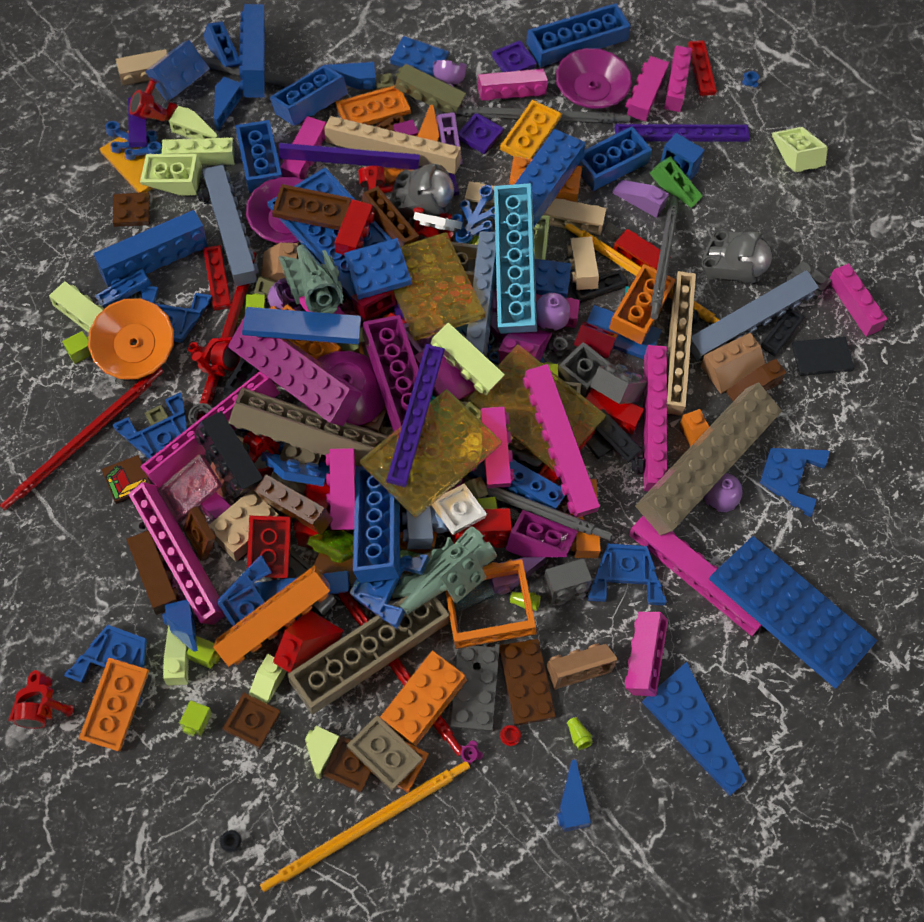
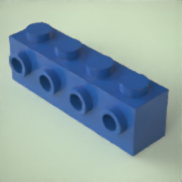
(535, 487)

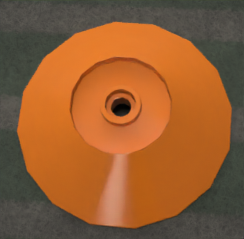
(120, 326)

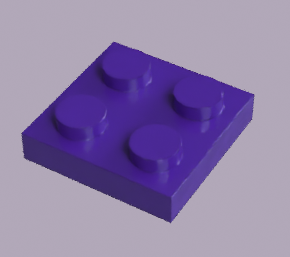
(513, 58)
(480, 133)

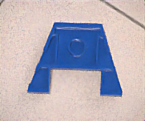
(181, 318)
(157, 436)
(296, 472)
(784, 472)
(627, 565)
(243, 594)
(377, 594)
(110, 644)

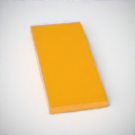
(531, 130)
(129, 169)

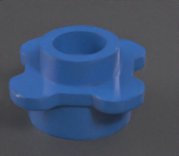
(750, 79)

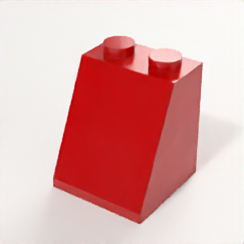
(305, 640)

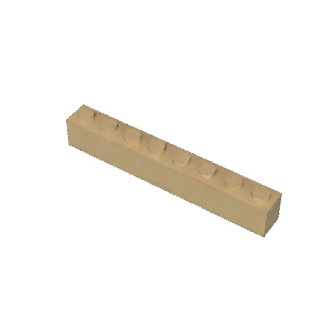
(367, 137)
(561, 211)
(679, 342)

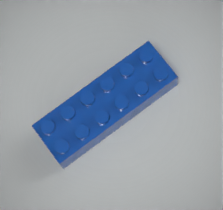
(584, 31)
(252, 51)
(551, 169)
(152, 248)
(375, 530)

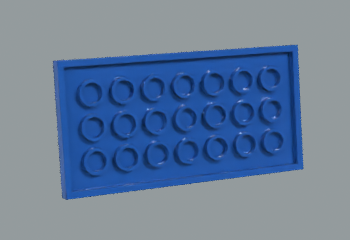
(322, 238)
(793, 611)

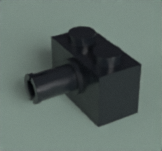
(242, 373)

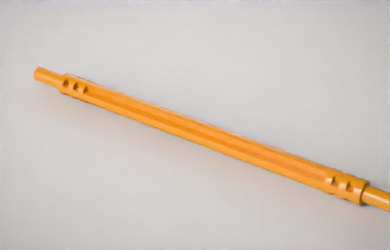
(632, 267)
(364, 826)

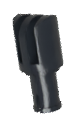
(526, 458)

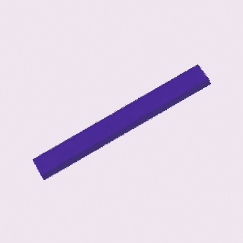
(691, 132)
(348, 156)
(415, 416)

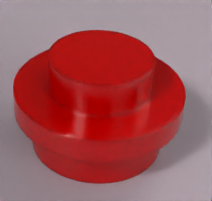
(510, 735)

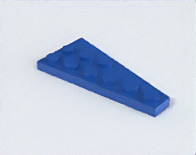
(690, 720)

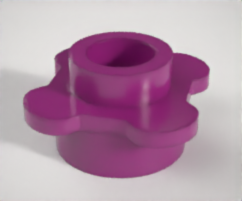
(476, 754)

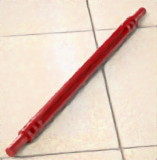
(228, 331)
(79, 440)
(400, 671)

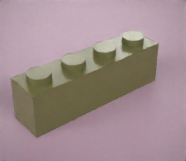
(429, 90)

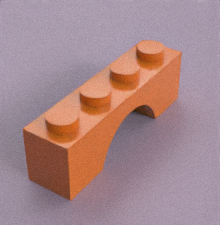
(586, 545)

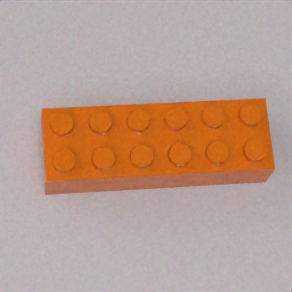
(271, 616)

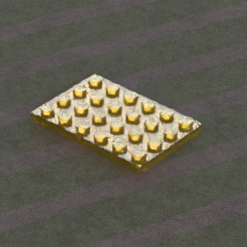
(438, 288)
(522, 420)
(448, 449)

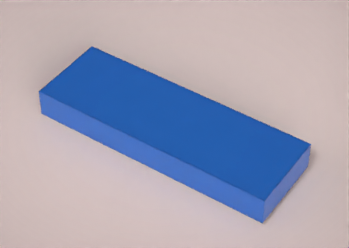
(123, 288)

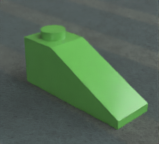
(674, 181)

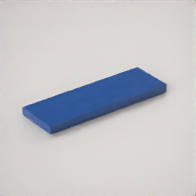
(301, 325)

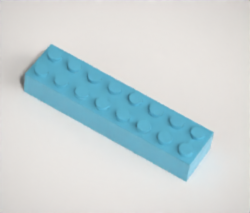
(515, 258)

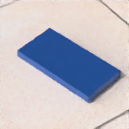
(602, 318)

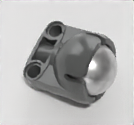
(423, 188)
(737, 256)

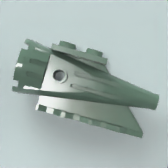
(313, 280)
(451, 568)

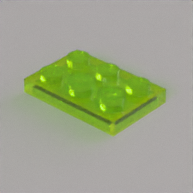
(335, 544)

